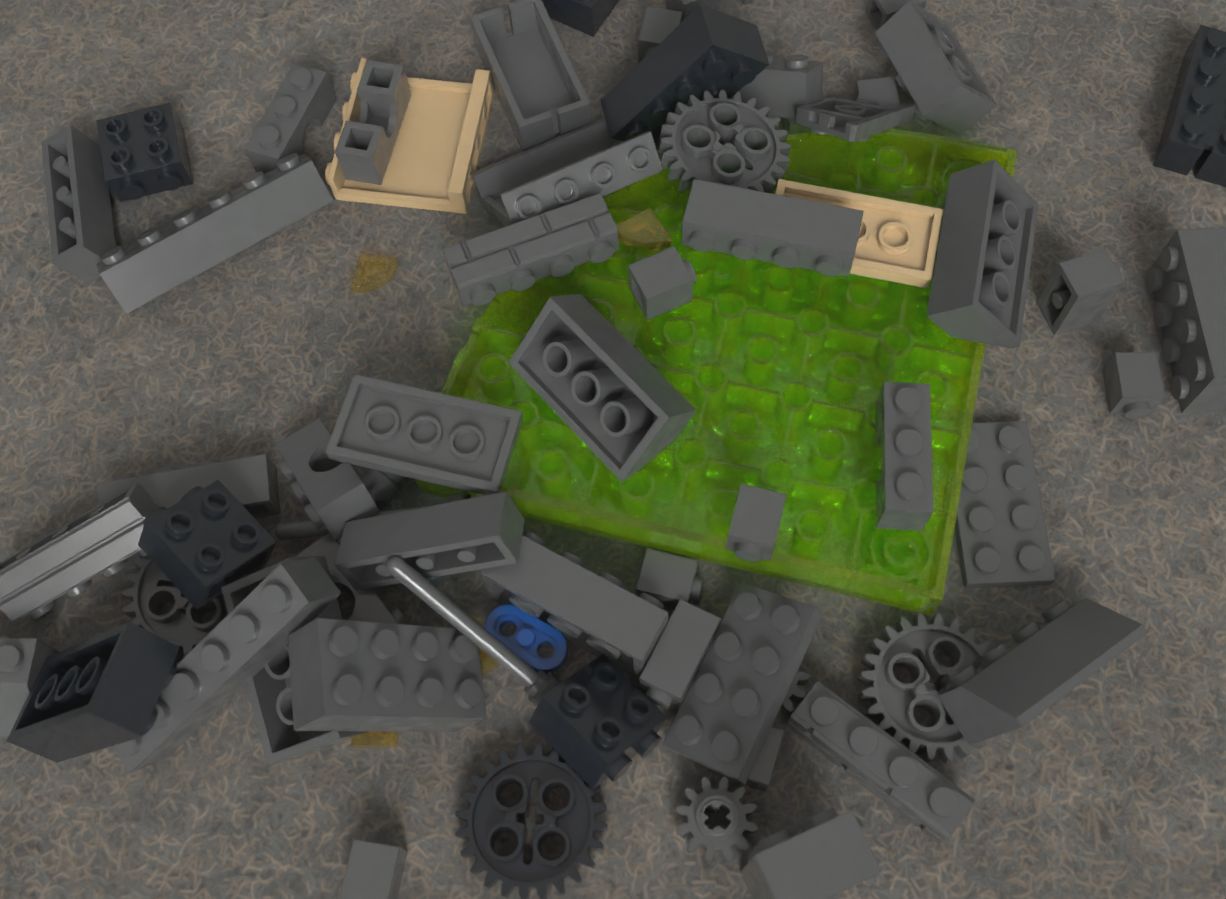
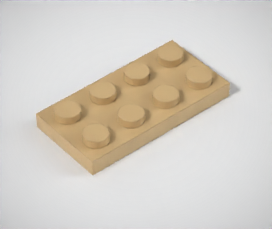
(894, 237)

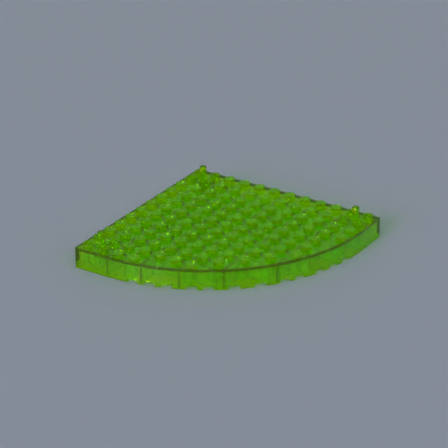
(779, 385)

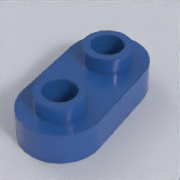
(529, 637)

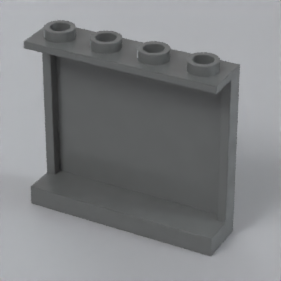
(564, 172)

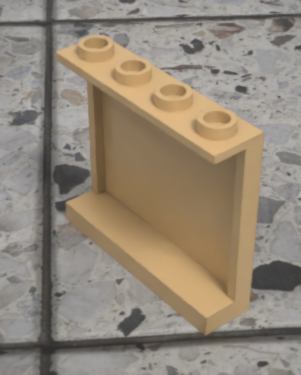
(433, 149)

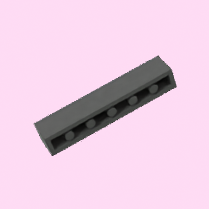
(213, 232)
(232, 656)

